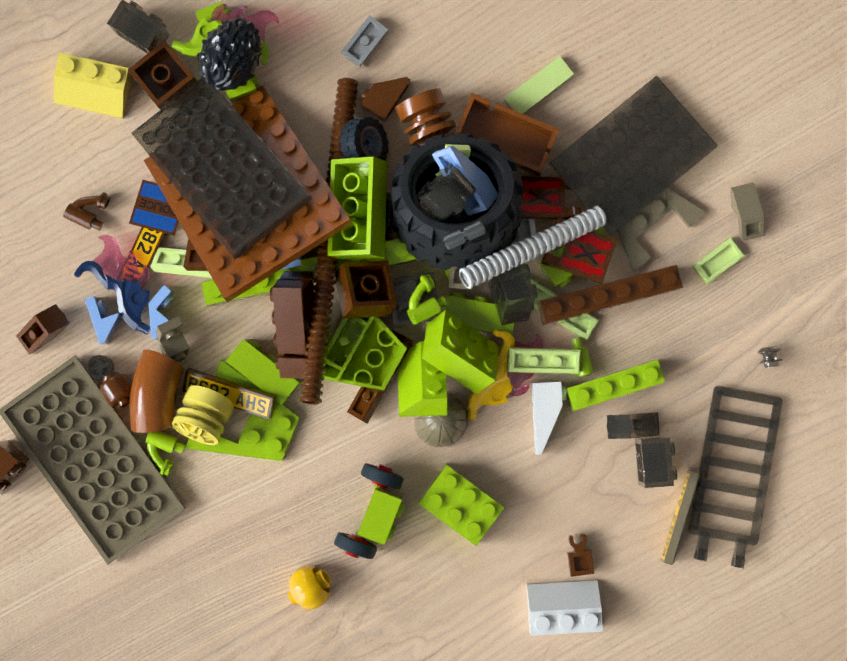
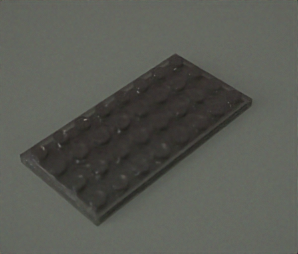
(221, 167)

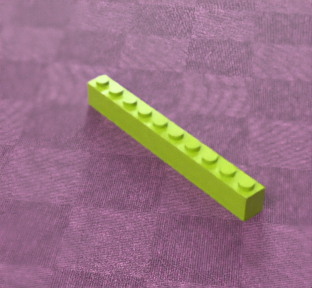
(394, 253)

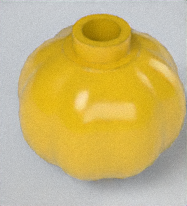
(309, 587)

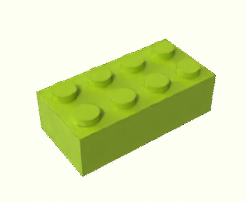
(362, 193)

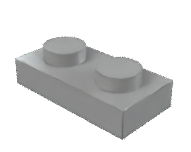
(364, 41)

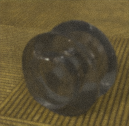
(770, 356)

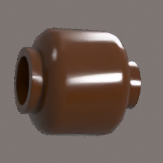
(116, 389)

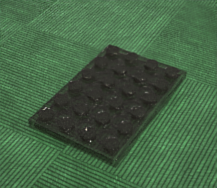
(634, 154)

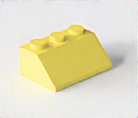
(91, 85)

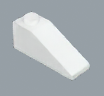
(546, 407)

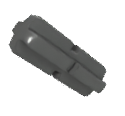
(469, 233)

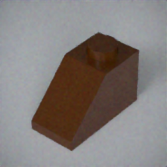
(384, 97)
(42, 328)

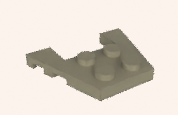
(648, 216)

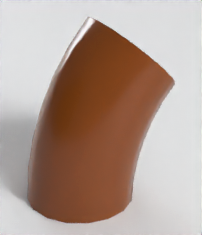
(154, 392)

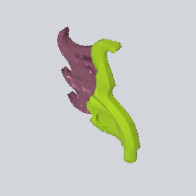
(259, 19)

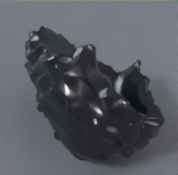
(230, 54)

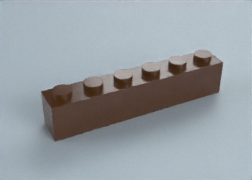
(609, 295)

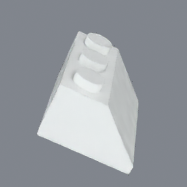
(564, 607)

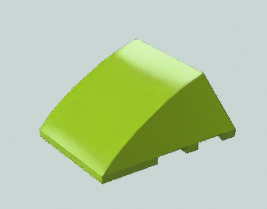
(363, 353)

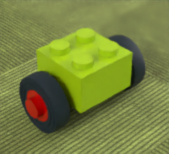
(379, 515)

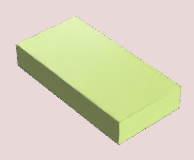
(718, 260)

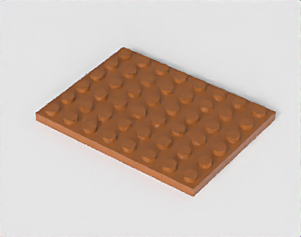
(290, 240)

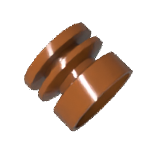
(424, 114)

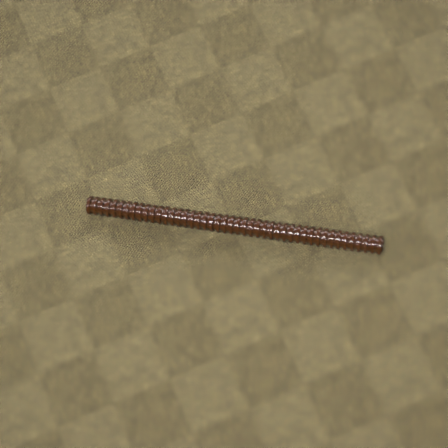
(325, 274)

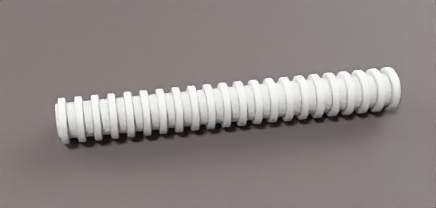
(532, 247)

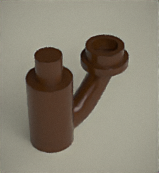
(84, 218)

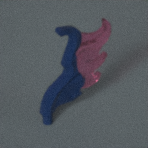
(122, 276)

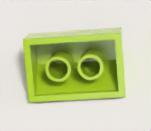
(420, 386)

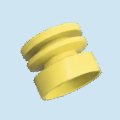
(203, 415)

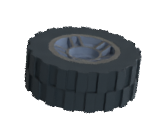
(364, 139)

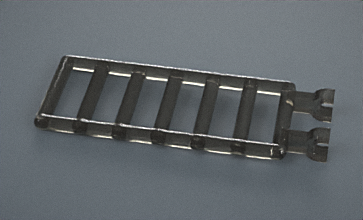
(764, 471)

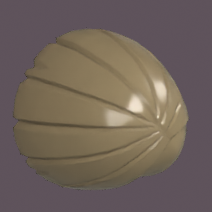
(443, 429)

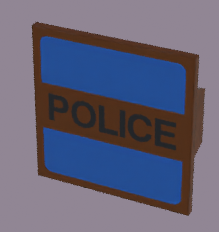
(153, 210)

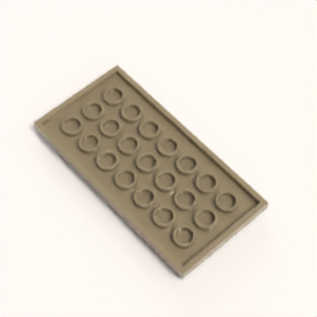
(91, 459)

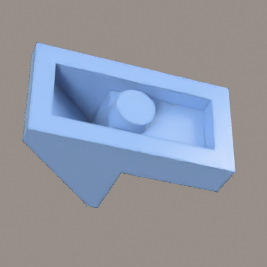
(103, 325)

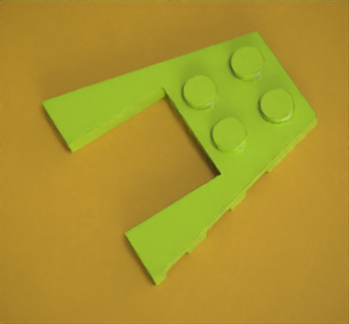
(261, 436)

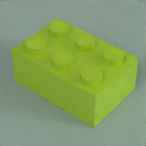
(461, 352)
(461, 504)

